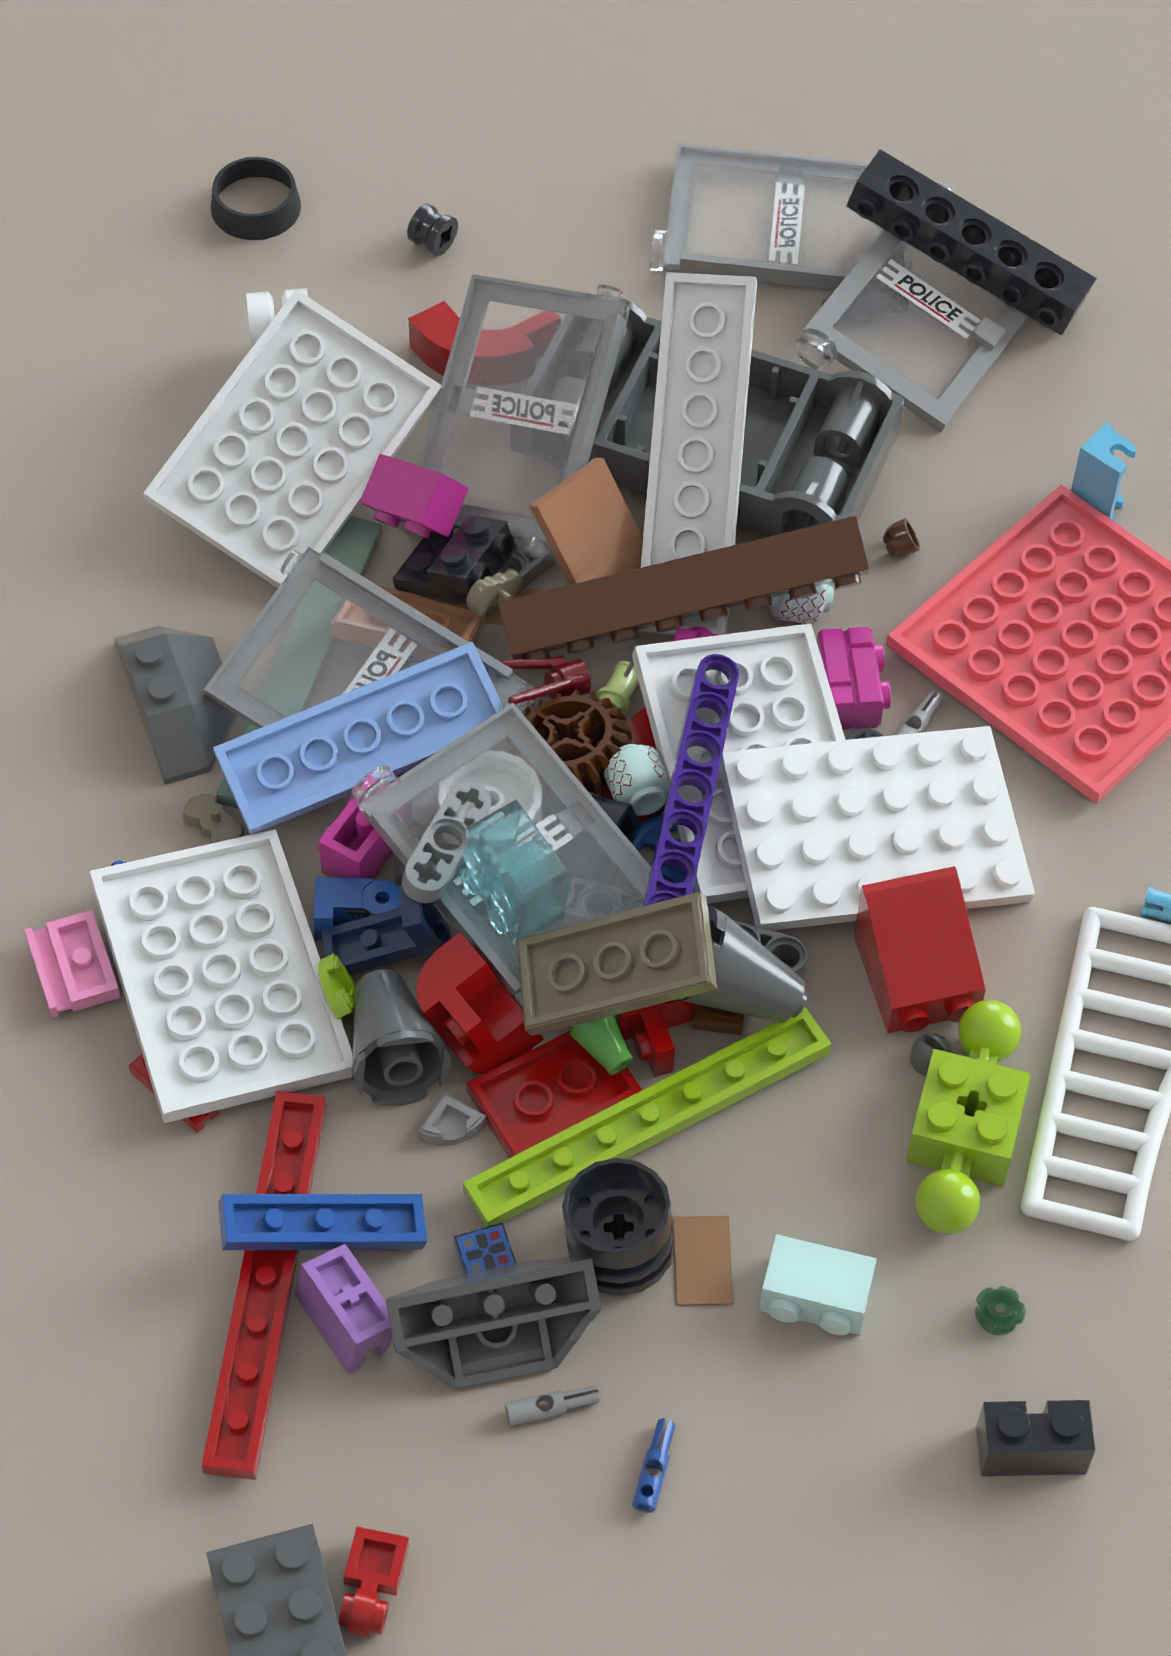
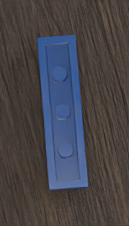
(322, 1221)

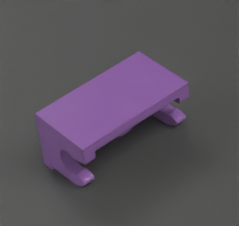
(344, 1306)

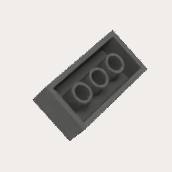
(276, 1596)

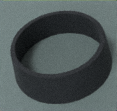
(259, 225)

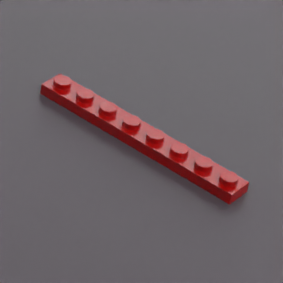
(262, 1298)

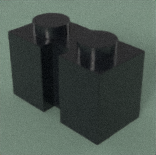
(1035, 1443)

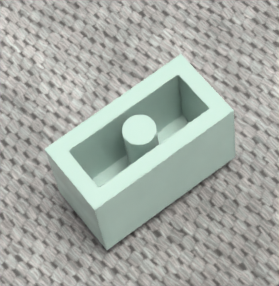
(817, 1285)

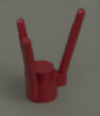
(562, 678)

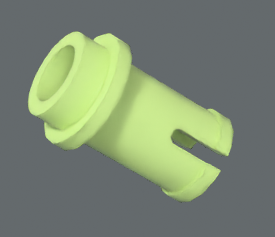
(619, 687)

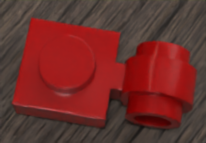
(372, 1567)

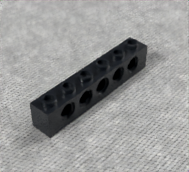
(970, 242)

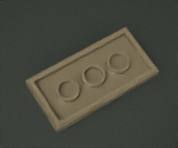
(616, 964)

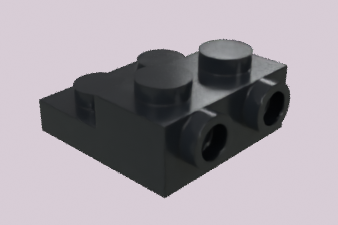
(450, 566)

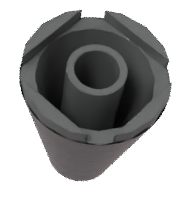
(749, 976)
(394, 1042)

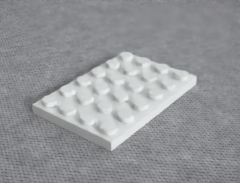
(291, 439)
(777, 703)
(870, 811)
(220, 975)

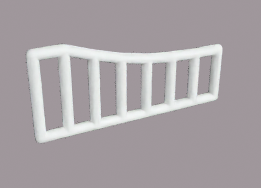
(1061, 1079)

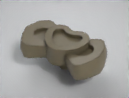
(493, 590)
(212, 819)

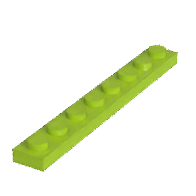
(647, 1117)

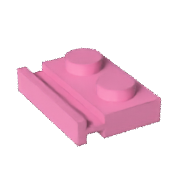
(72, 963)

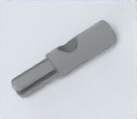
(920, 717)
(526, 1409)

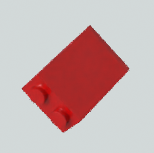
(918, 949)

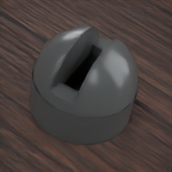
(922, 1051)

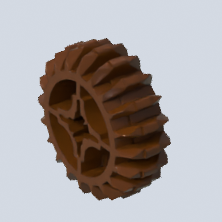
(575, 726)

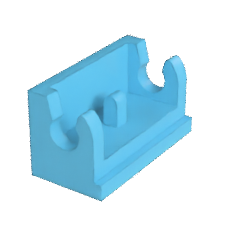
(1099, 472)

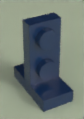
(387, 936)

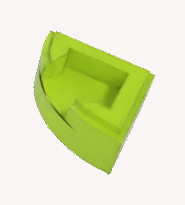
(337, 985)

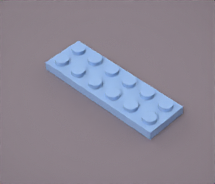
(335, 744)

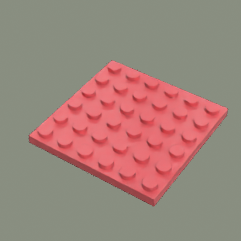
(1057, 642)

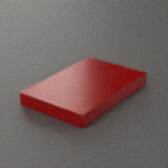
(546, 1093)

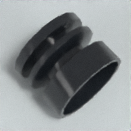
(625, 1202)

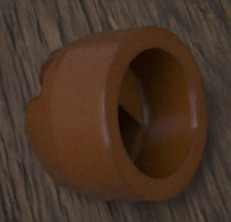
(901, 539)

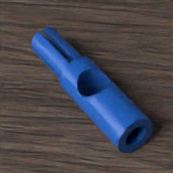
(649, 1486)

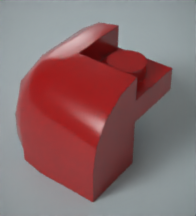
(472, 1007)

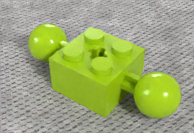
(968, 1117)

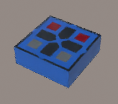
(484, 1249)

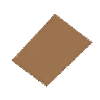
(703, 1260)

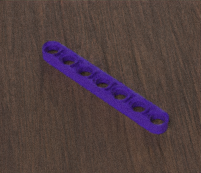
(695, 774)

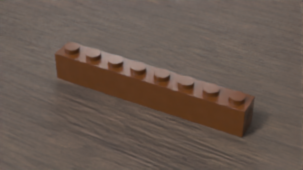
(685, 588)

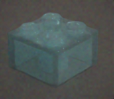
(514, 872)

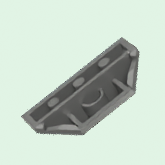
(168, 684)
(495, 1320)

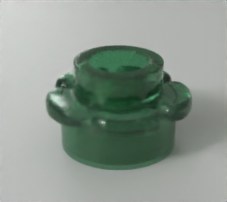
(994, 1321)

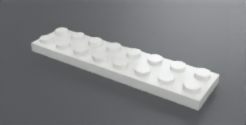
(698, 421)

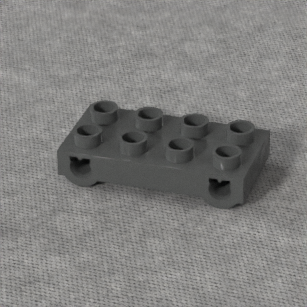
(807, 436)

